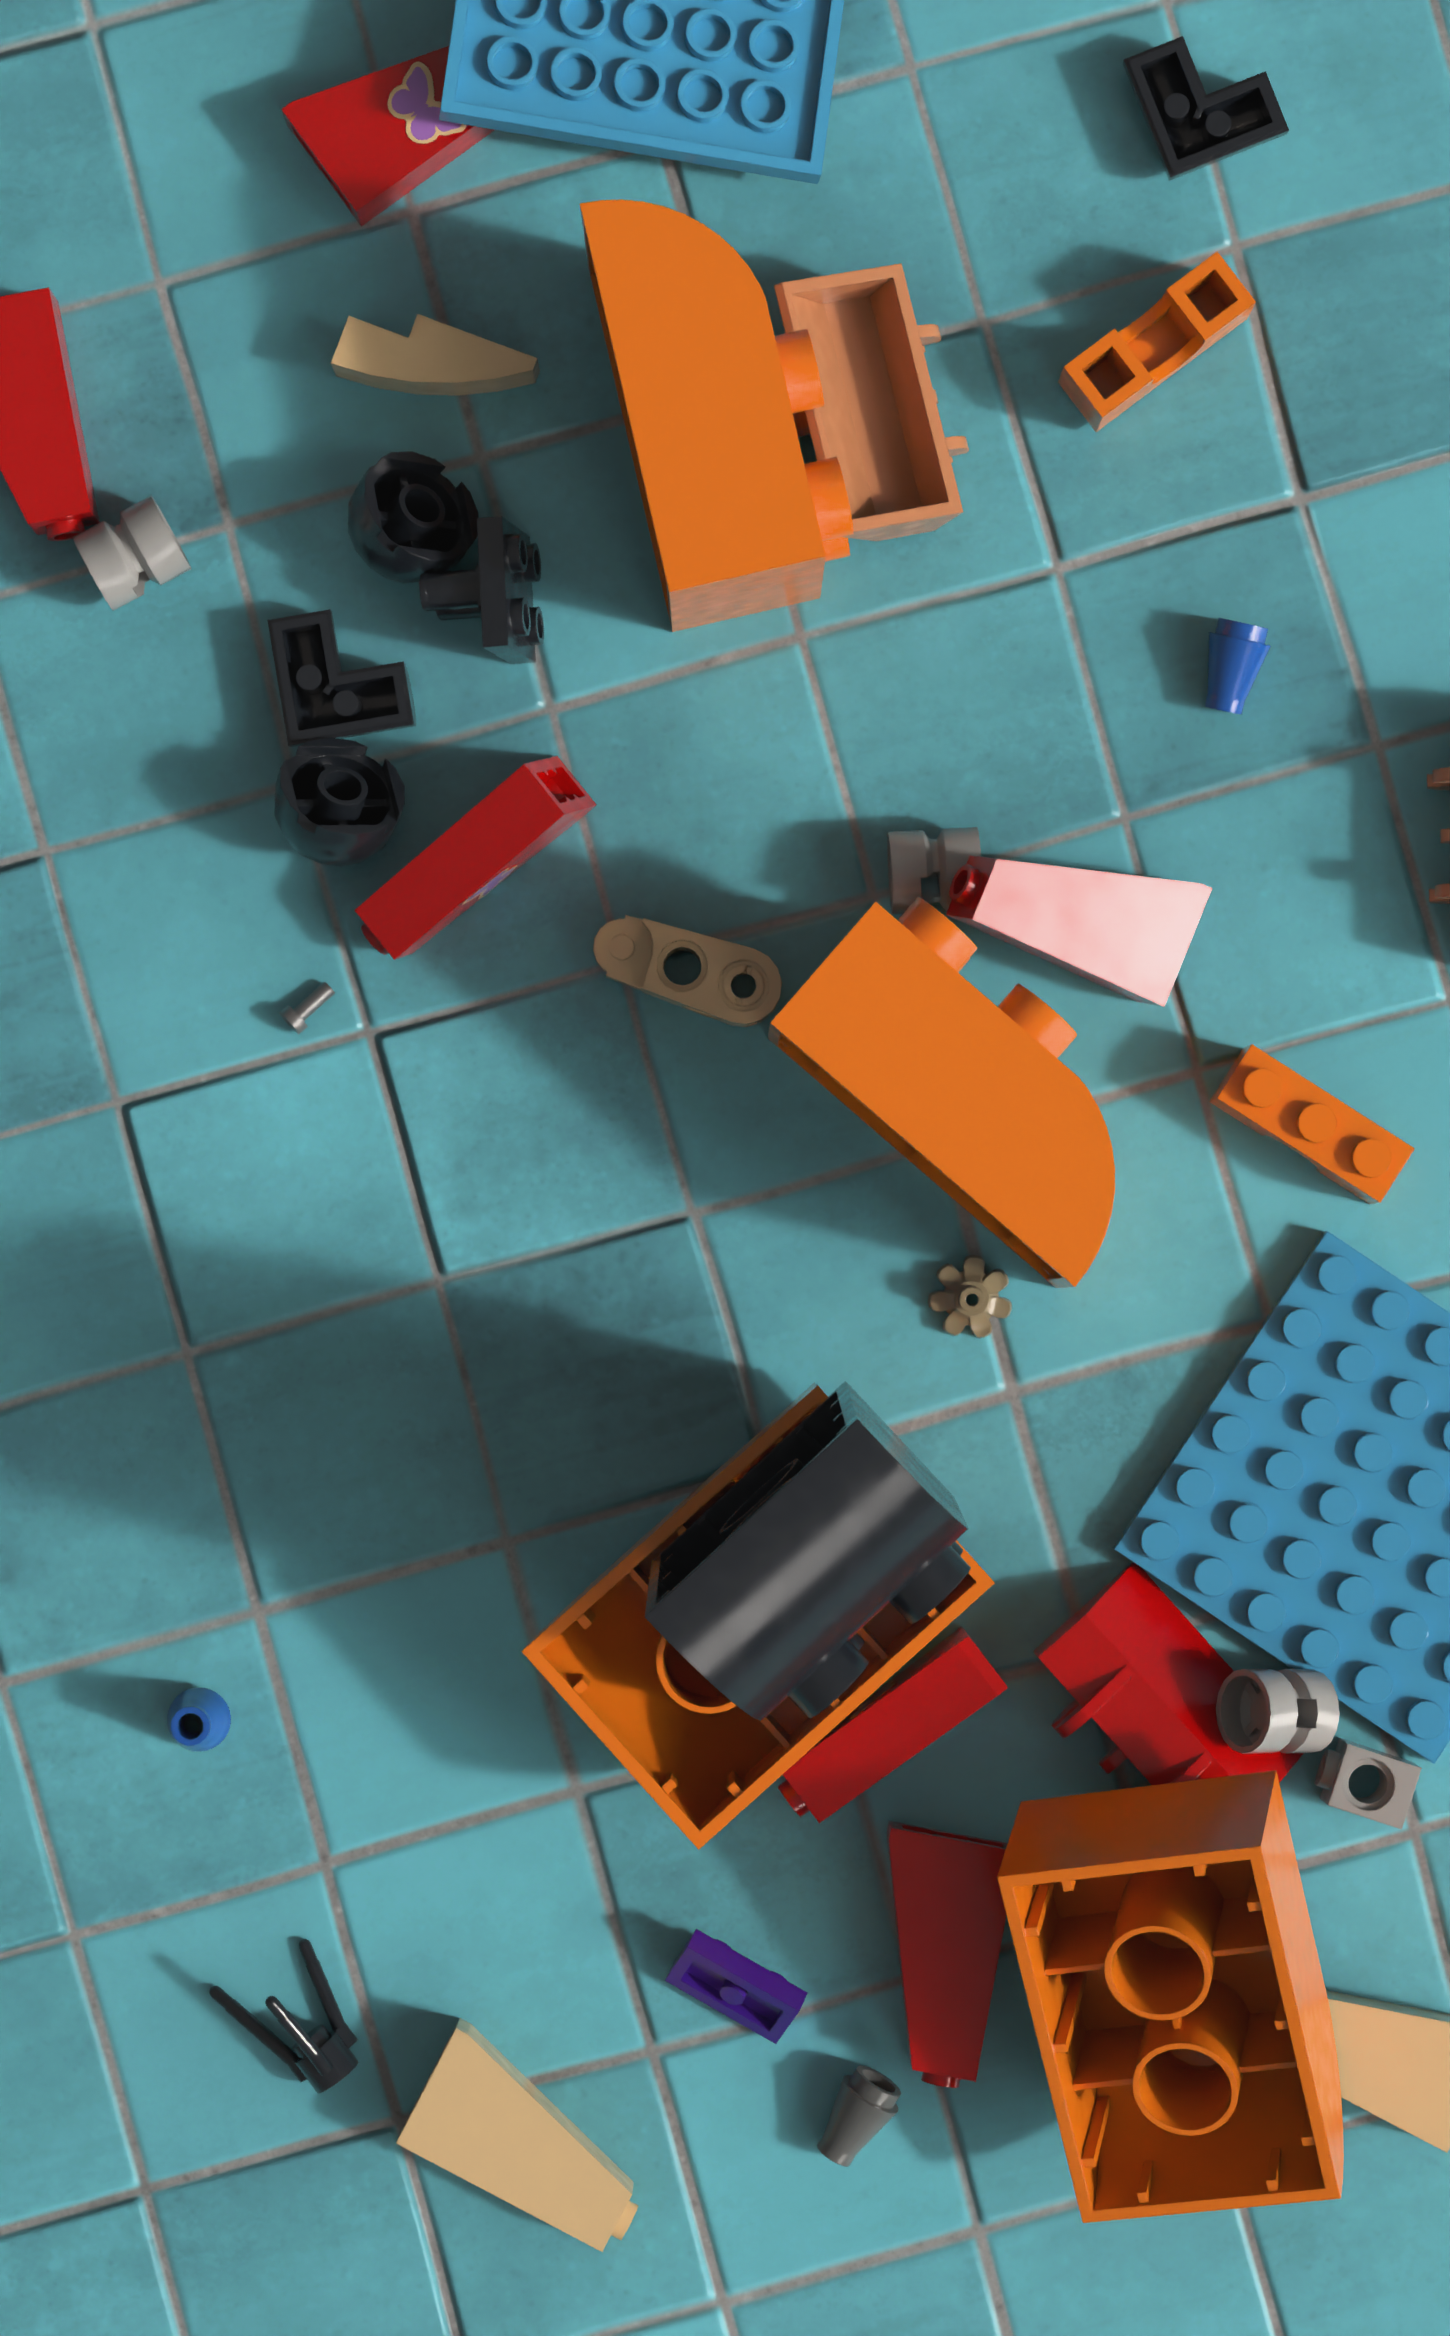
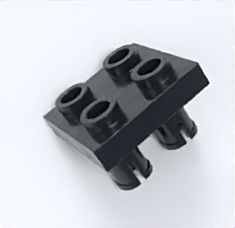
(494, 591)

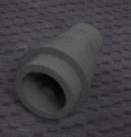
(859, 2112)

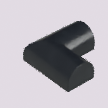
(1198, 127)
(321, 698)

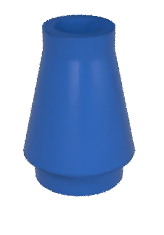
(1233, 663)
(212, 1711)

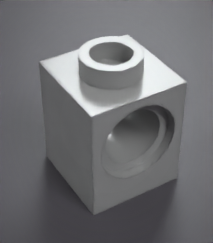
(1389, 1801)

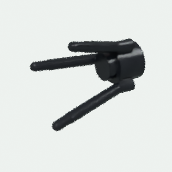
(317, 2055)

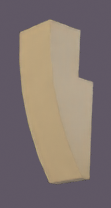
(429, 361)

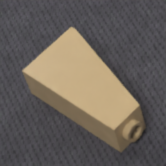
(1395, 2063)
(513, 2142)

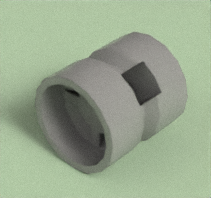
(131, 553)
(927, 865)
(1277, 1711)

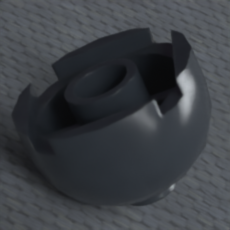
(410, 517)
(337, 801)

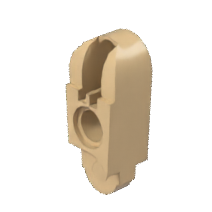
(636, 953)

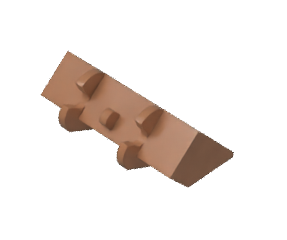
(877, 400)

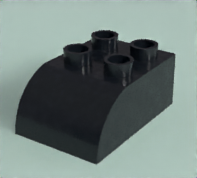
(803, 1557)

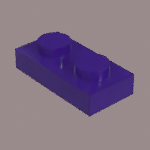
(736, 1986)

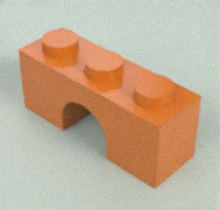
(1158, 343)
(1312, 1123)

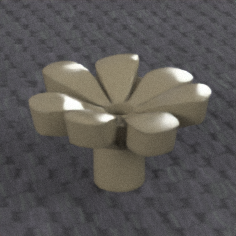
(959, 1286)

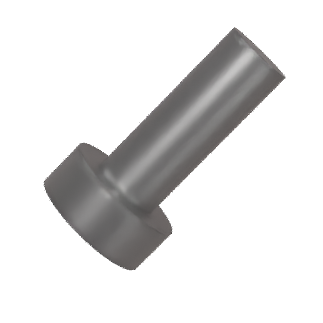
(296, 1017)

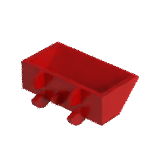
(1147, 1685)

